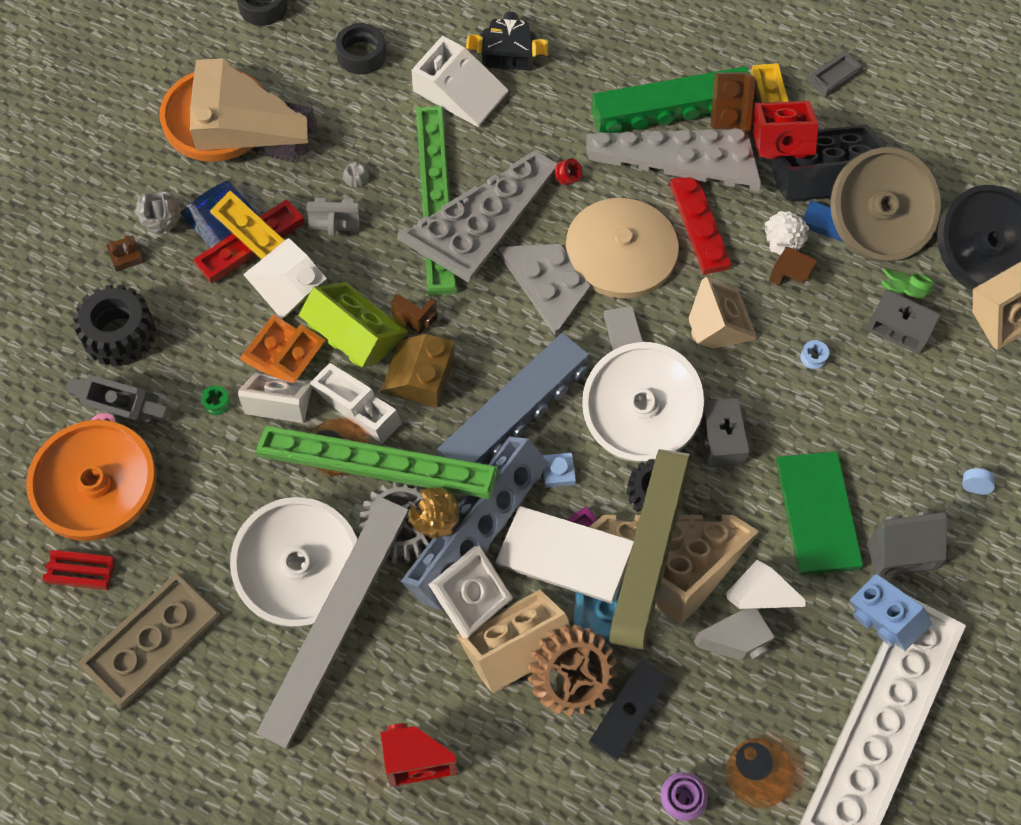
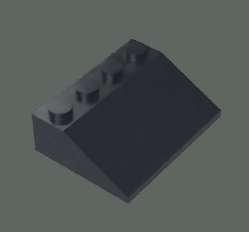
(817, 173)

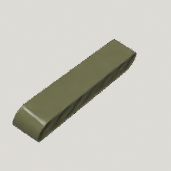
(650, 550)

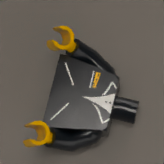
(508, 44)

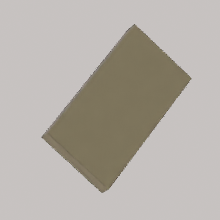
(149, 640)

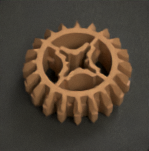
(566, 695)

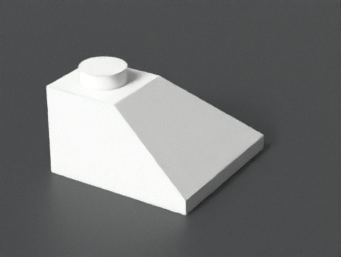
(285, 277)

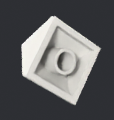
(275, 398)
(763, 589)

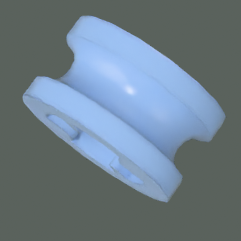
(823, 353)

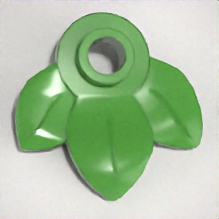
(914, 285)

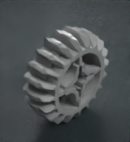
(416, 540)

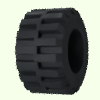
(111, 305)

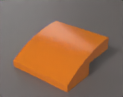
(282, 349)

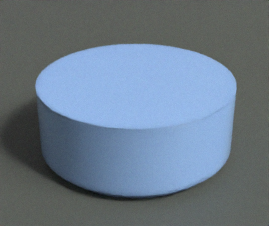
(978, 481)

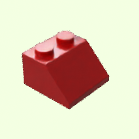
(414, 756)

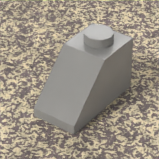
(737, 636)

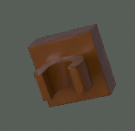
(124, 253)

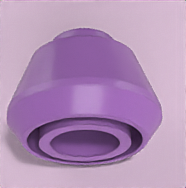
(687, 787)

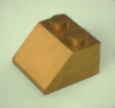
(420, 369)

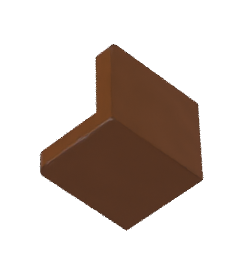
(793, 265)

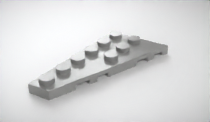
(681, 153)

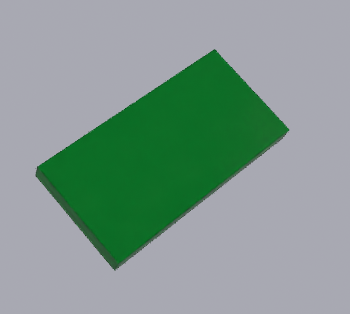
(818, 513)

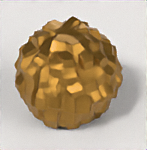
(437, 513)

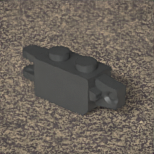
(118, 399)

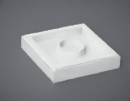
(470, 591)

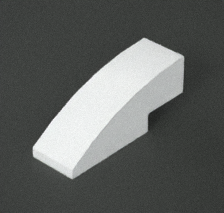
(356, 402)

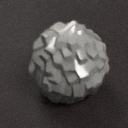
(158, 211)

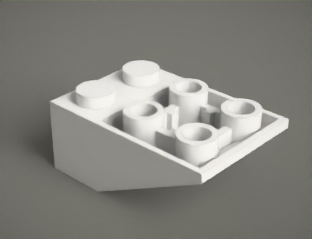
(457, 82)

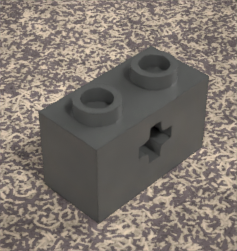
(903, 321)
(725, 433)

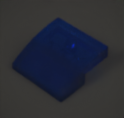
(202, 220)

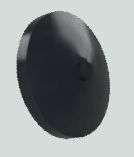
(981, 234)

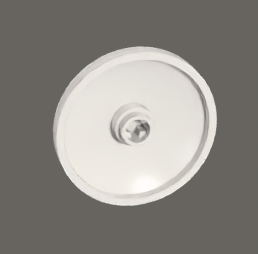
(643, 401)
(290, 559)

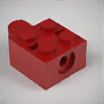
(785, 129)

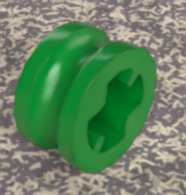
(215, 391)

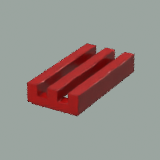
(52, 566)

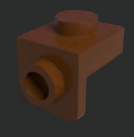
(410, 315)

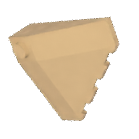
(237, 113)
(696, 560)

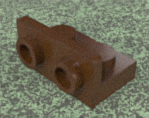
(733, 101)

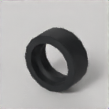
(262, 15)
(358, 33)

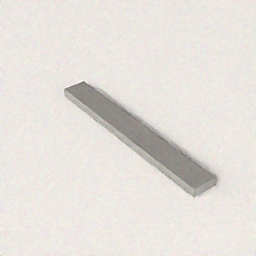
(333, 623)

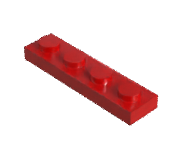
(700, 225)
(233, 252)

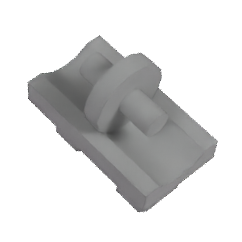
(333, 216)

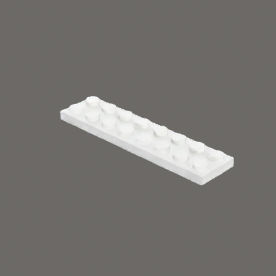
(883, 727)

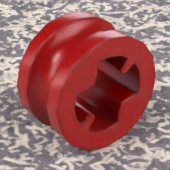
(562, 174)

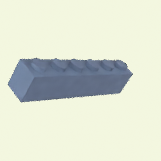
(518, 402)

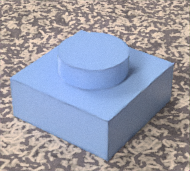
(559, 470)

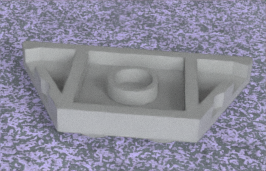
(547, 280)

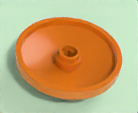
(176, 123)
(91, 480)

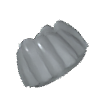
(355, 175)

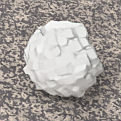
(786, 230)

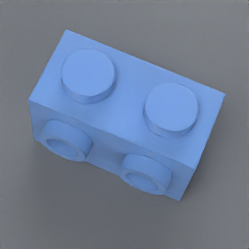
(890, 612)

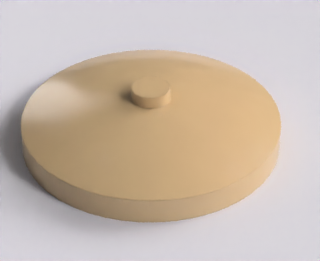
(622, 247)

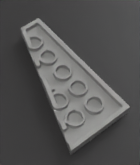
(478, 220)

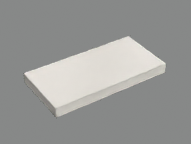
(565, 554)

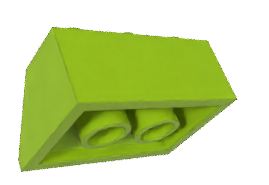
(351, 323)

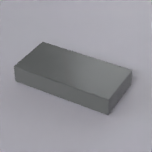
(834, 73)

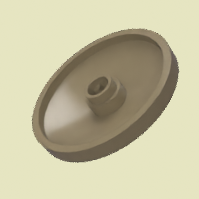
(885, 204)

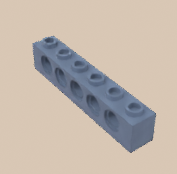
(479, 518)

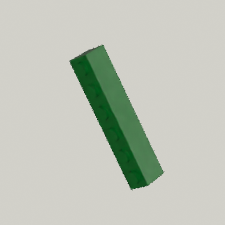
(655, 102)

